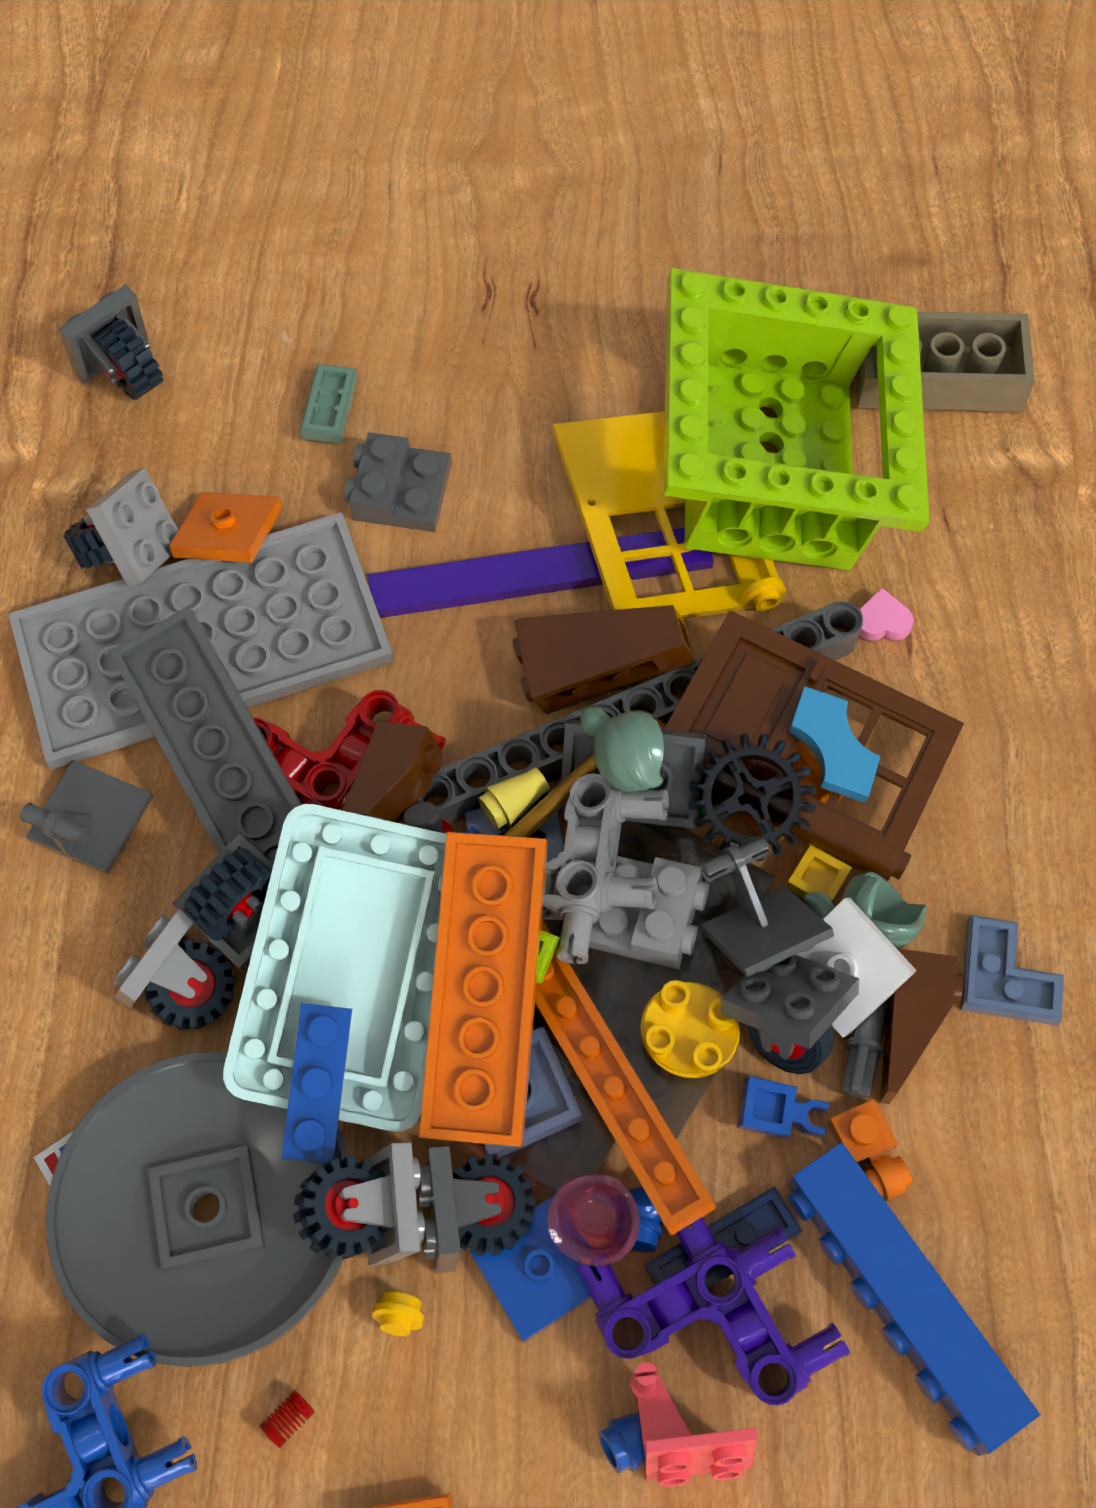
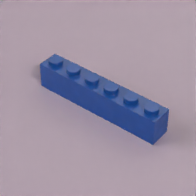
(912, 1301)

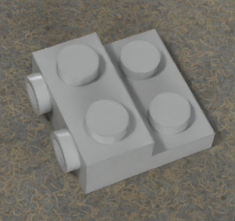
(657, 933)

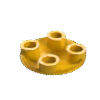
(686, 1030)

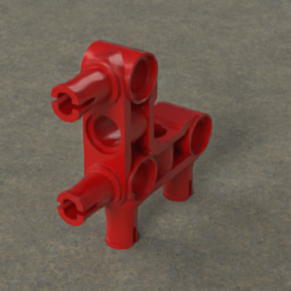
(340, 763)

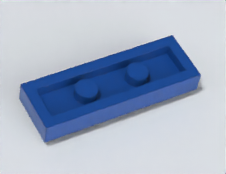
(317, 1083)

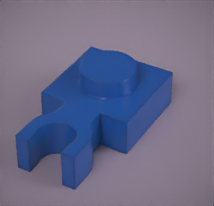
(772, 1109)

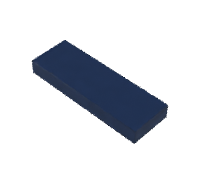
(735, 1229)

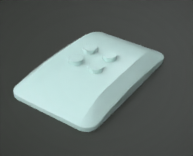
(346, 928)

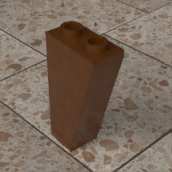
(597, 652)

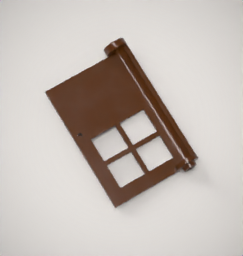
(753, 688)

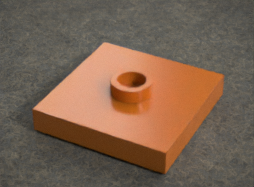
(226, 527)

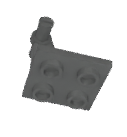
(87, 816)
(762, 927)

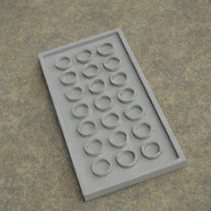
(275, 623)

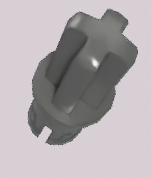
(864, 1053)

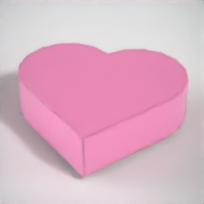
(885, 618)

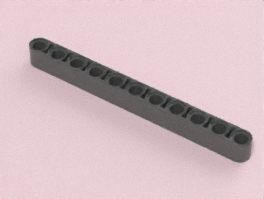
(654, 696)

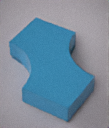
(843, 760)

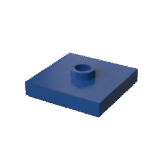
(534, 1278)

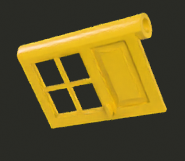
(619, 470)

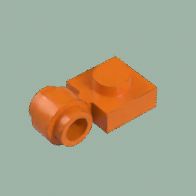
(867, 1139)

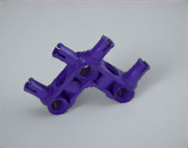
(739, 1313)

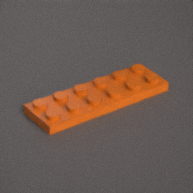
(484, 989)

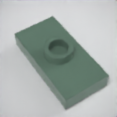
(329, 403)

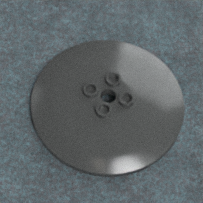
(128, 1227)

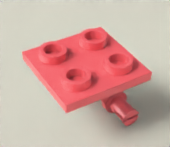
(669, 1446)

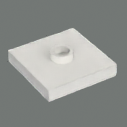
(863, 953)

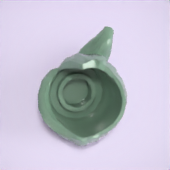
(625, 747)
(881, 904)

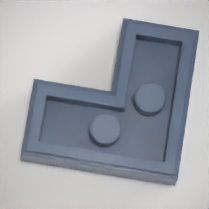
(998, 987)

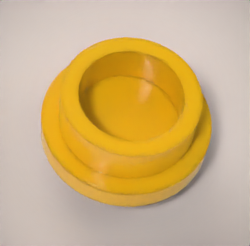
(398, 1313)

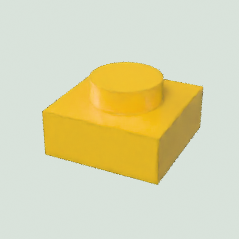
(818, 874)

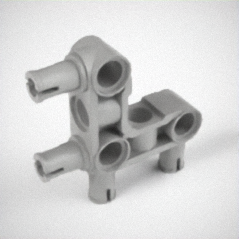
(591, 860)

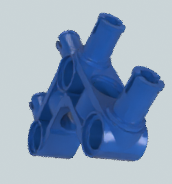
(99, 1436)

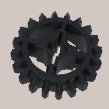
(771, 788)

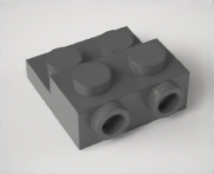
(397, 483)

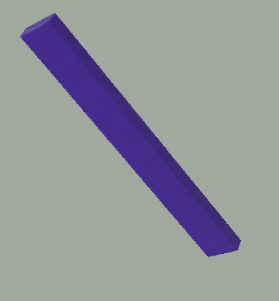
(516, 575)

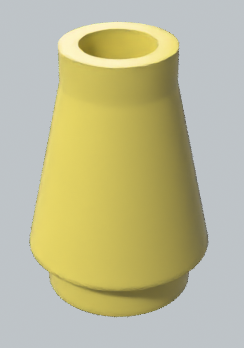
(512, 797)

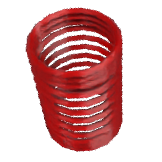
(300, 1404)

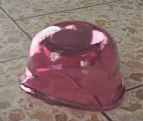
(594, 1219)

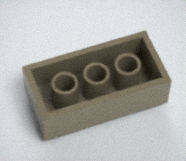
(965, 363)

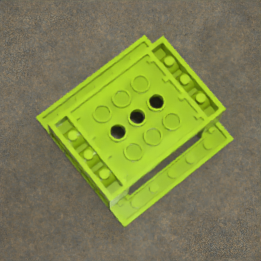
(796, 352)

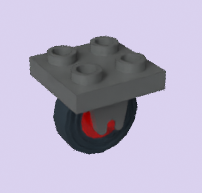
(791, 1011)

